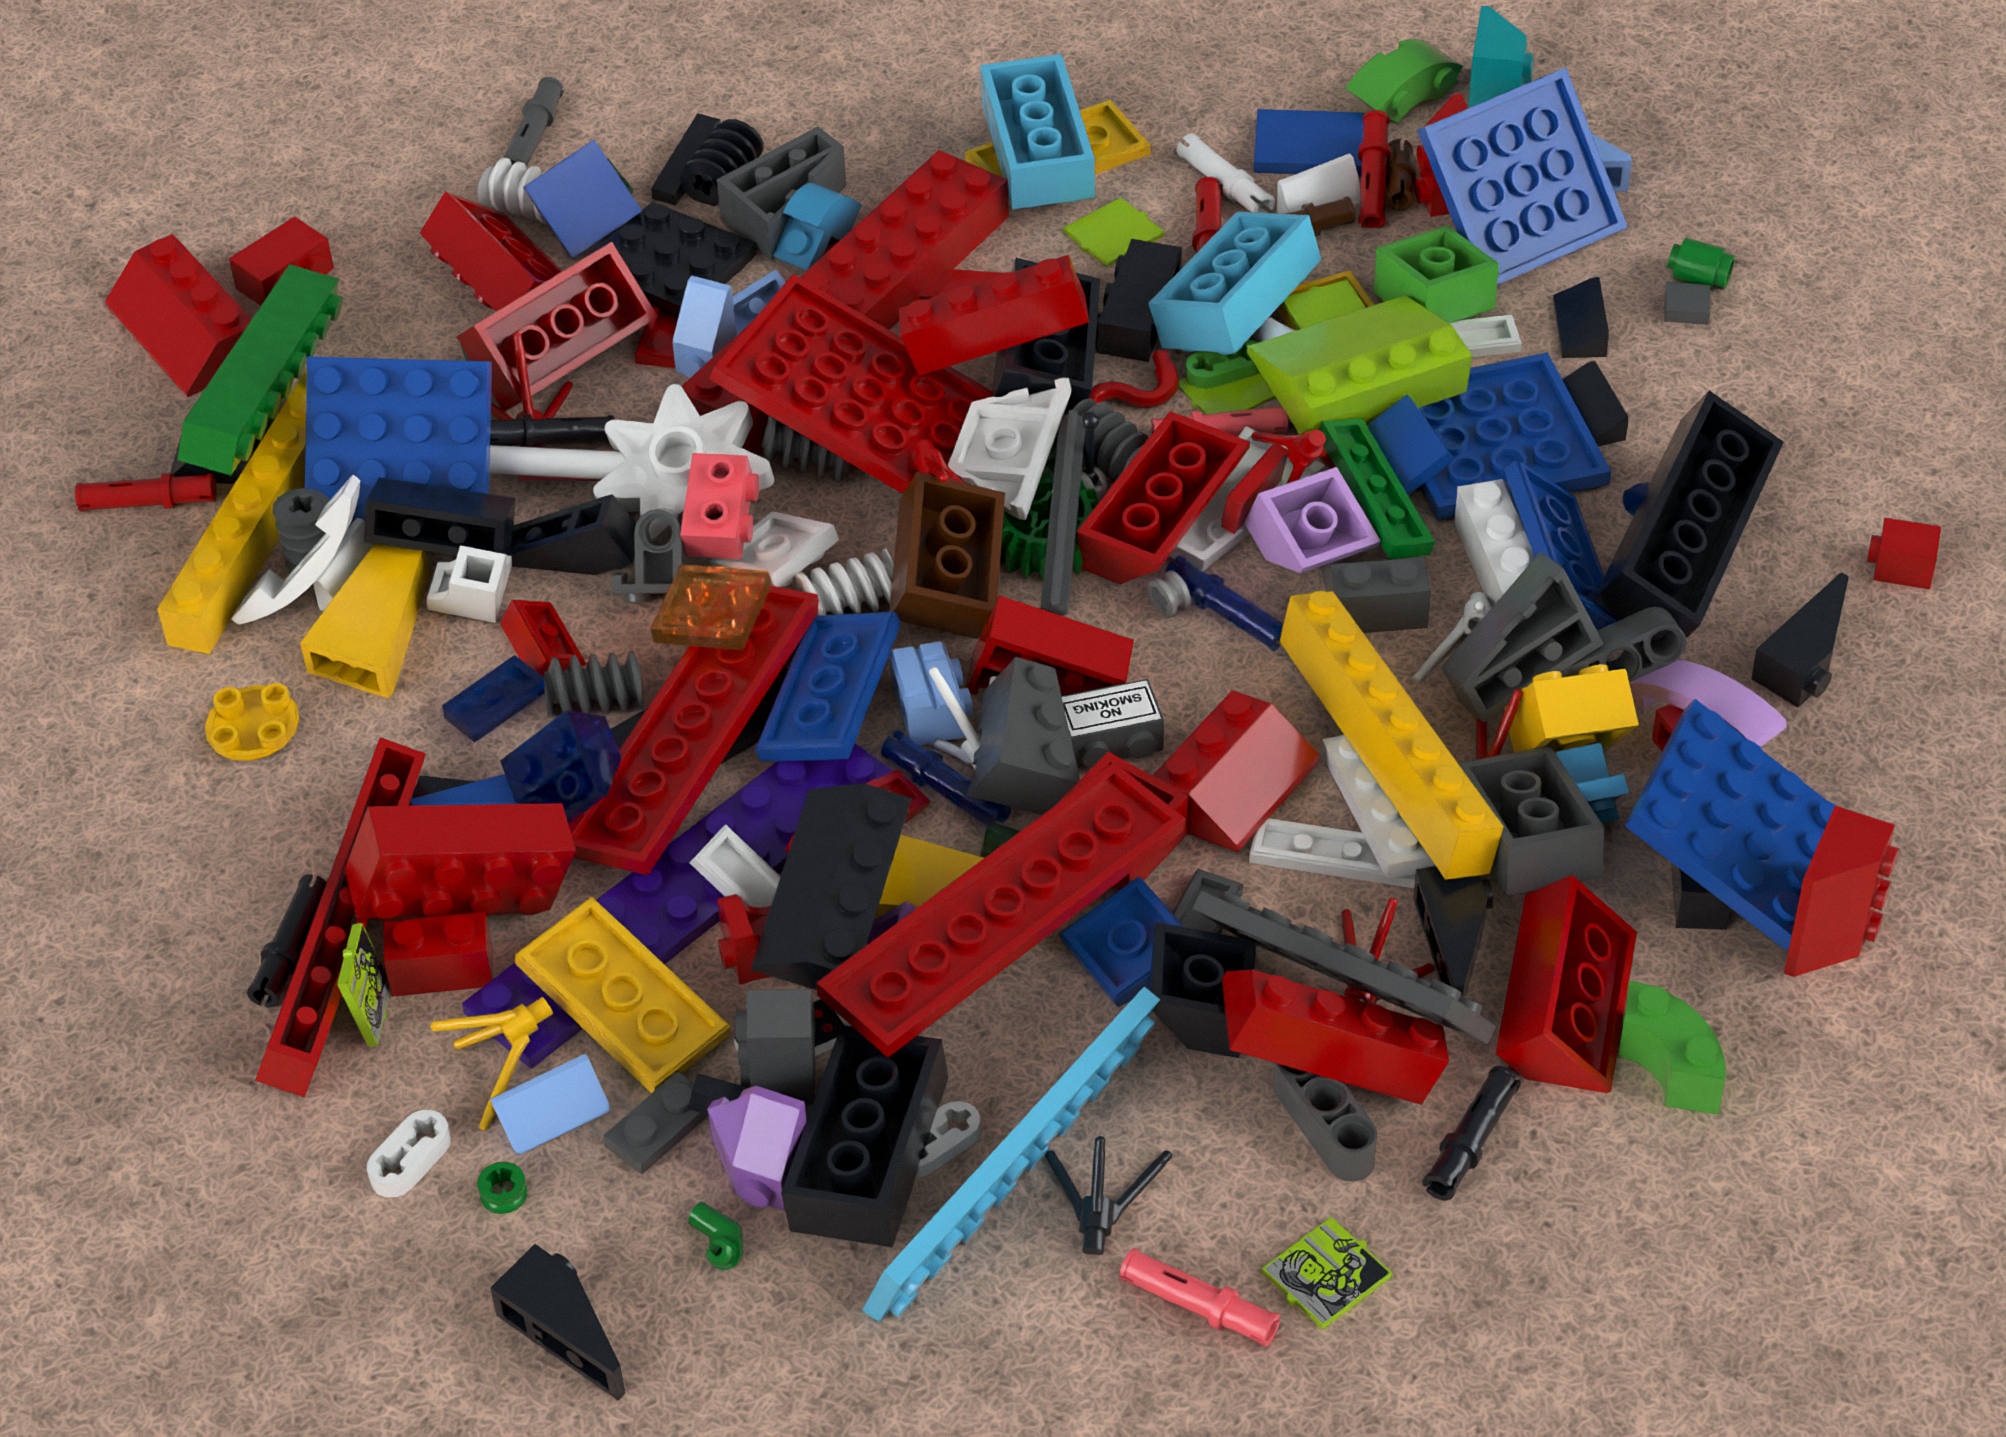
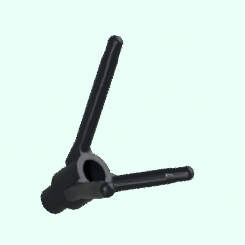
(1096, 1211)

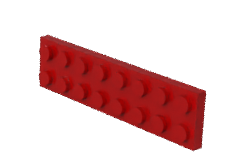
(687, 737)
(999, 909)

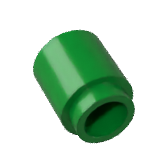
(1701, 263)

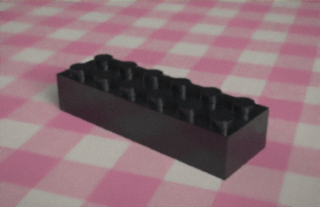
(1691, 515)

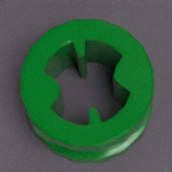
(498, 1173)

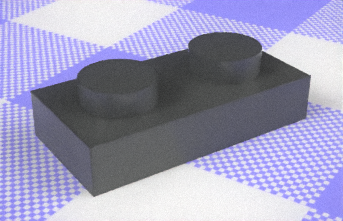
(655, 1124)

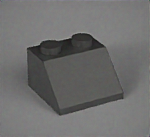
(1382, 592)

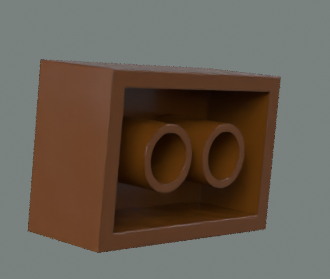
(947, 555)

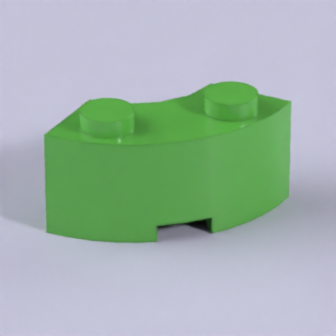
(1405, 78)
(1674, 1046)

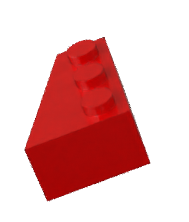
(1079, 652)

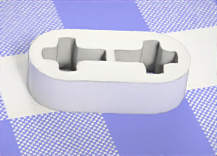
(945, 1145)
(412, 1155)

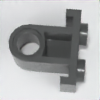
(653, 562)

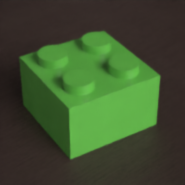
(1439, 273)

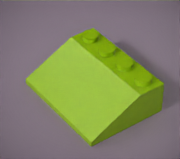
(1364, 363)

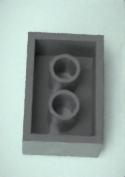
(1544, 819)

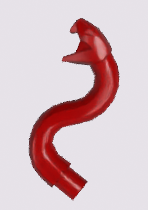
(1166, 387)

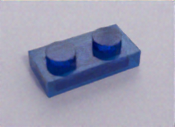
(494, 698)

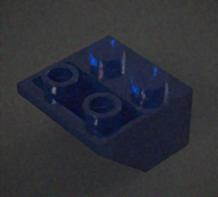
(565, 763)

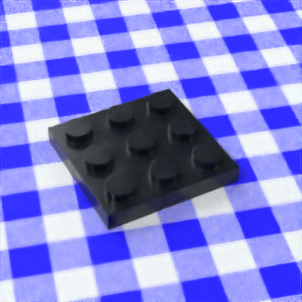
(669, 247)

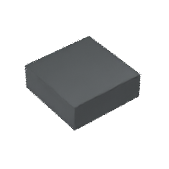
(1687, 303)

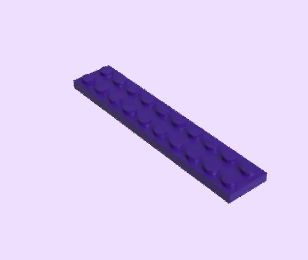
(675, 900)

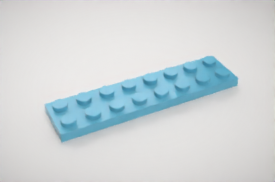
(1018, 1151)

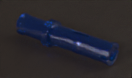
(1211, 593)
(930, 770)

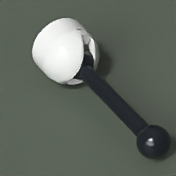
(1091, 474)

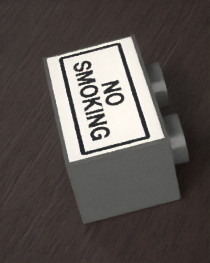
(1114, 720)

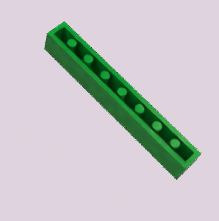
(259, 370)

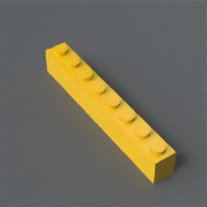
(238, 535)
(1391, 736)

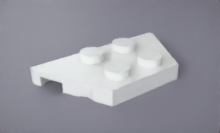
(1009, 443)

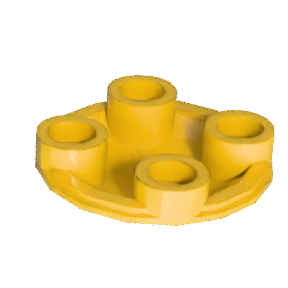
(251, 721)

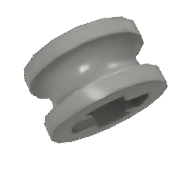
(1169, 593)

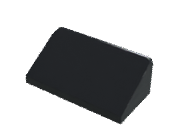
(1582, 320)
(1597, 404)

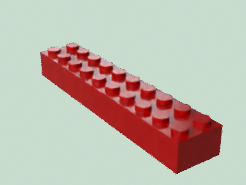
(890, 256)

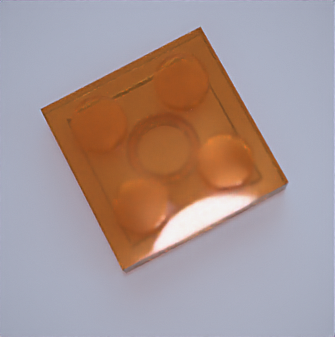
(711, 607)

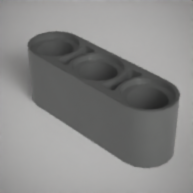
(1634, 638)
(1333, 1130)

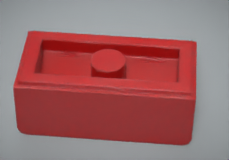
(538, 635)

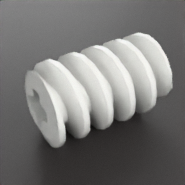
(503, 189)
(850, 586)

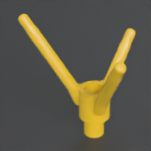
(516, 1027)

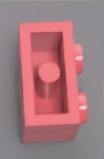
(718, 506)

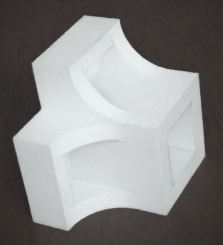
(470, 584)

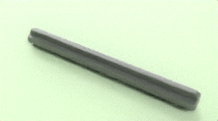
(1063, 515)

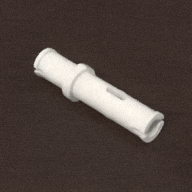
(1236, 183)

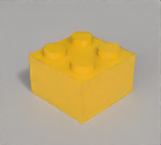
(1574, 710)

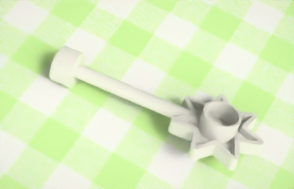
(649, 458)

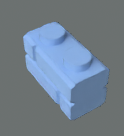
(918, 698)

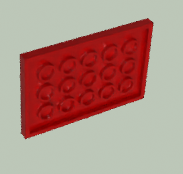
(845, 383)

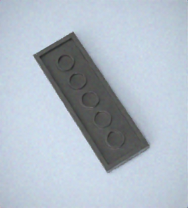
(1347, 964)

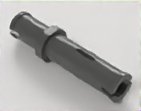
(537, 114)

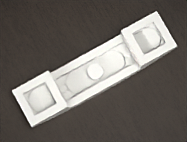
(274, 593)

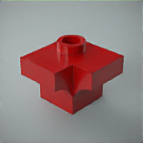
(742, 932)

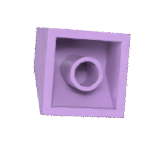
(1310, 522)

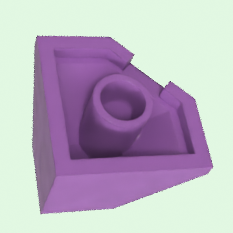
(757, 1142)

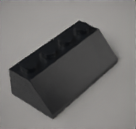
(831, 882)

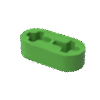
(1225, 367)

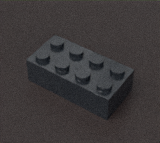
(1053, 356)
(864, 1139)

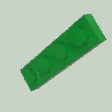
(1376, 488)

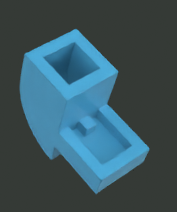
(813, 219)
(1590, 774)

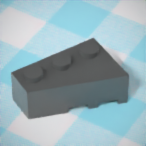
(758, 192)
(1526, 633)
(1024, 740)
(778, 1042)

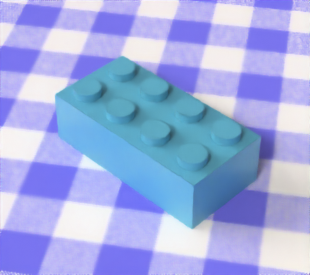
(1037, 131)
(1235, 282)

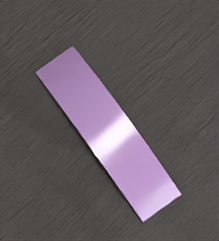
(1736, 704)

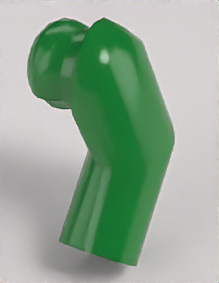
(723, 1234)

